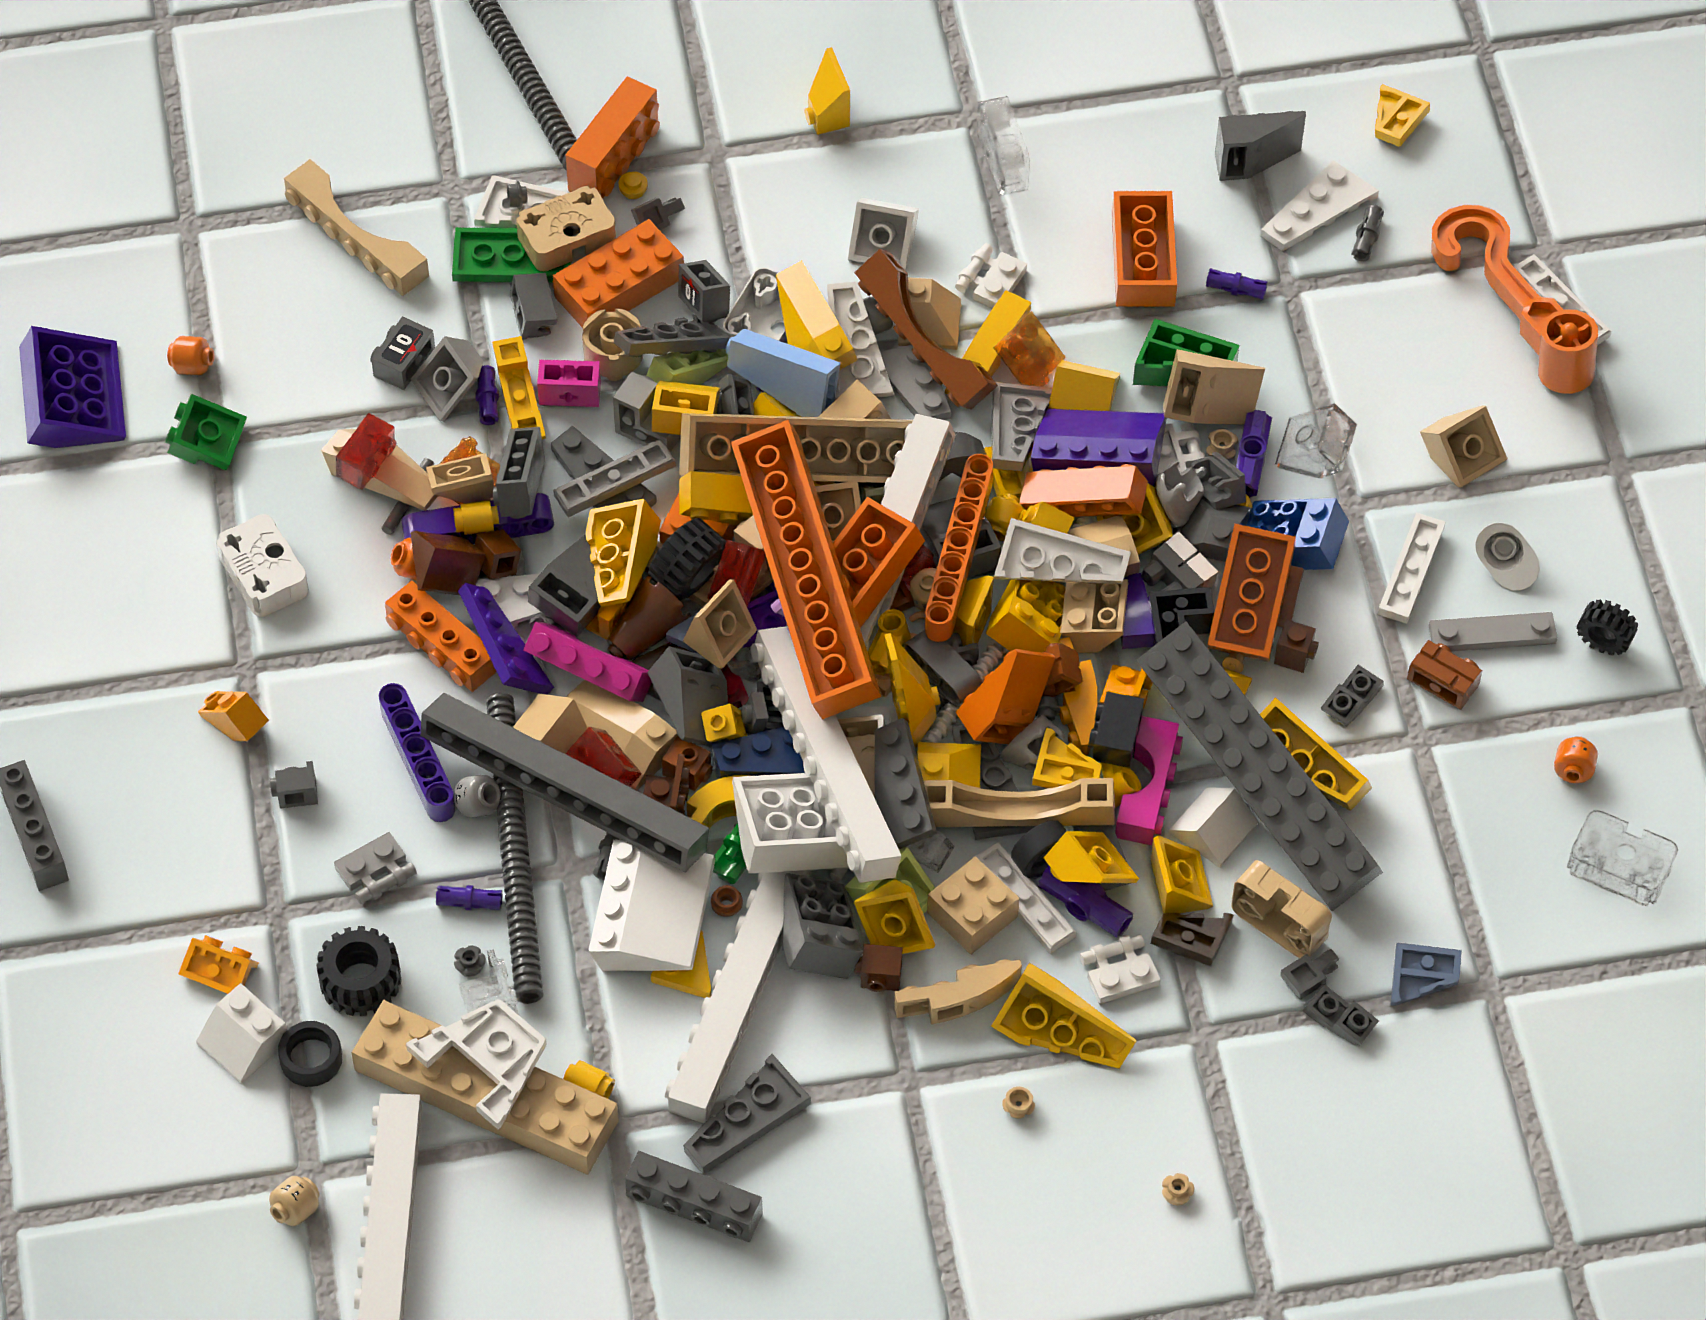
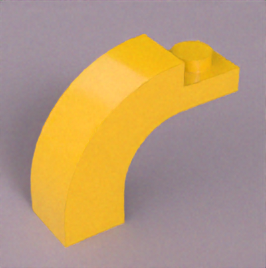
(713, 802)

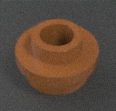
(726, 893)

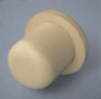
(1234, 662)

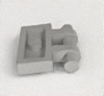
(371, 861)

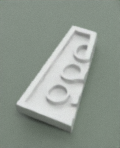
(494, 205)
(1318, 205)
(850, 311)
(1051, 555)

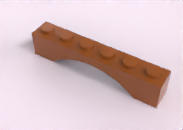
(889, 286)

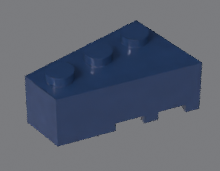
(757, 755)

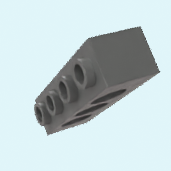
(32, 826)

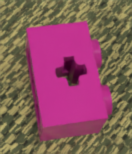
(569, 383)

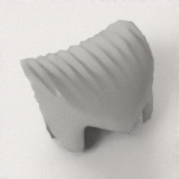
(1179, 493)
(1027, 744)

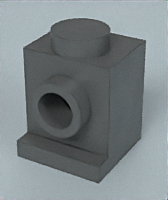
(295, 786)

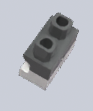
(1179, 566)

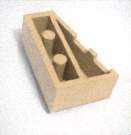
(856, 403)

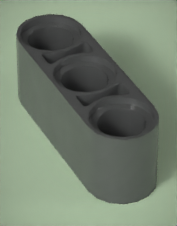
(944, 668)

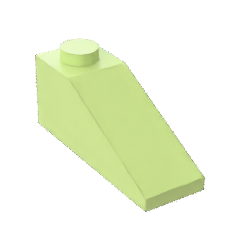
(687, 368)

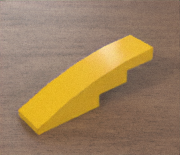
(1001, 320)

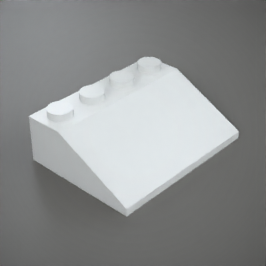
(784, 825)
(649, 912)

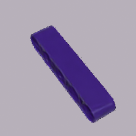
(442, 521)
(418, 764)

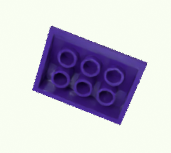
(70, 389)
(1099, 439)

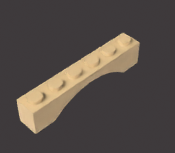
(394, 261)
(1077, 803)

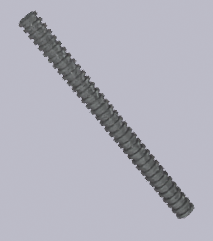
(525, 76)
(517, 873)

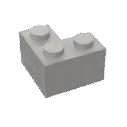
(634, 411)

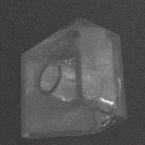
(1317, 442)

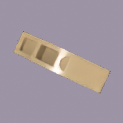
(972, 991)

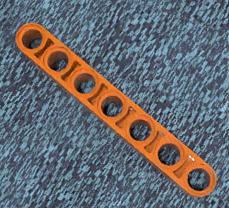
(959, 547)

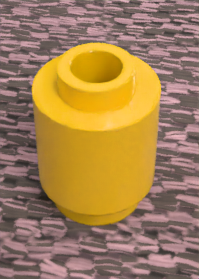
(475, 517)
(590, 1078)

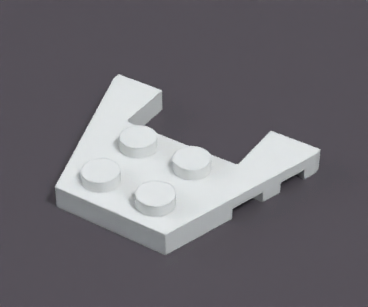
(494, 1042)

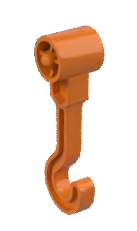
(1559, 336)

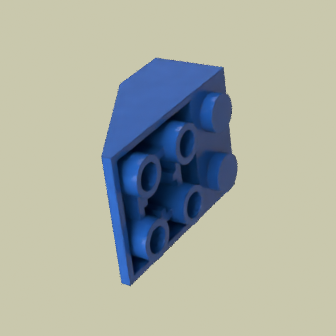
(1314, 522)

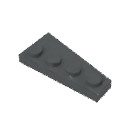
(665, 338)
(581, 456)
(992, 777)
(900, 785)
(755, 1110)

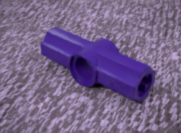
(1253, 449)
(1089, 902)

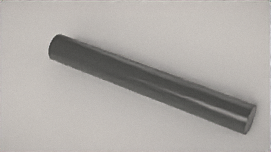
(400, 507)

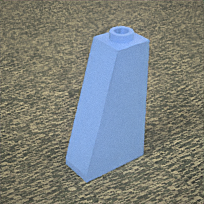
(785, 372)

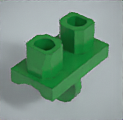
(729, 858)

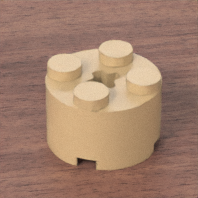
(599, 343)

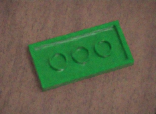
(493, 256)

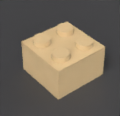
(973, 905)

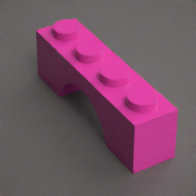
(588, 663)
(1140, 812)

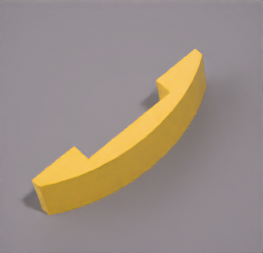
(517, 384)

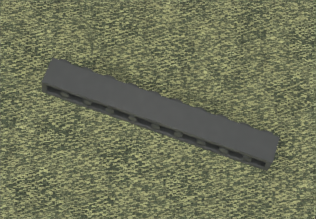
(564, 782)

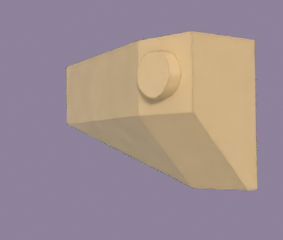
(396, 478)
(634, 728)

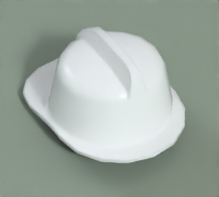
(1507, 556)

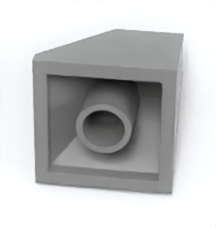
(447, 375)

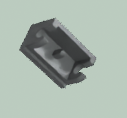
(532, 304)
(1221, 481)

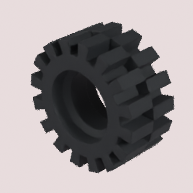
(1607, 627)

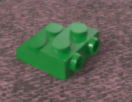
(205, 432)

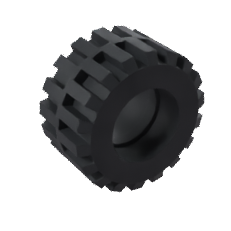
(687, 558)
(352, 949)

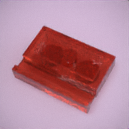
(740, 564)

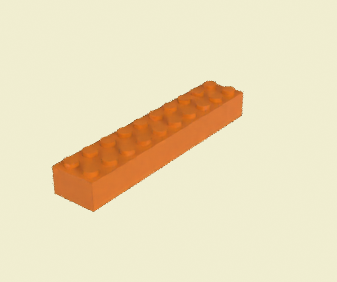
(805, 570)

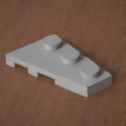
(915, 384)

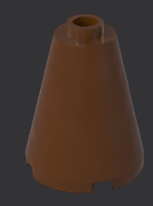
(645, 620)

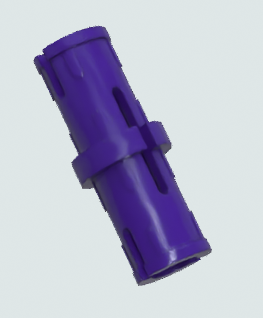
(1236, 283)
(487, 396)
(469, 897)

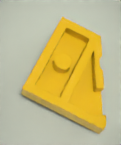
(1398, 115)

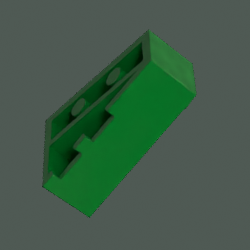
(1160, 346)

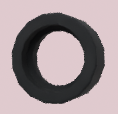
(1034, 845)
(310, 1031)

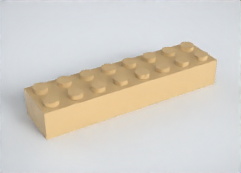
(832, 446)
(546, 1117)

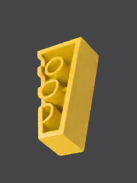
(714, 497)
(1323, 765)

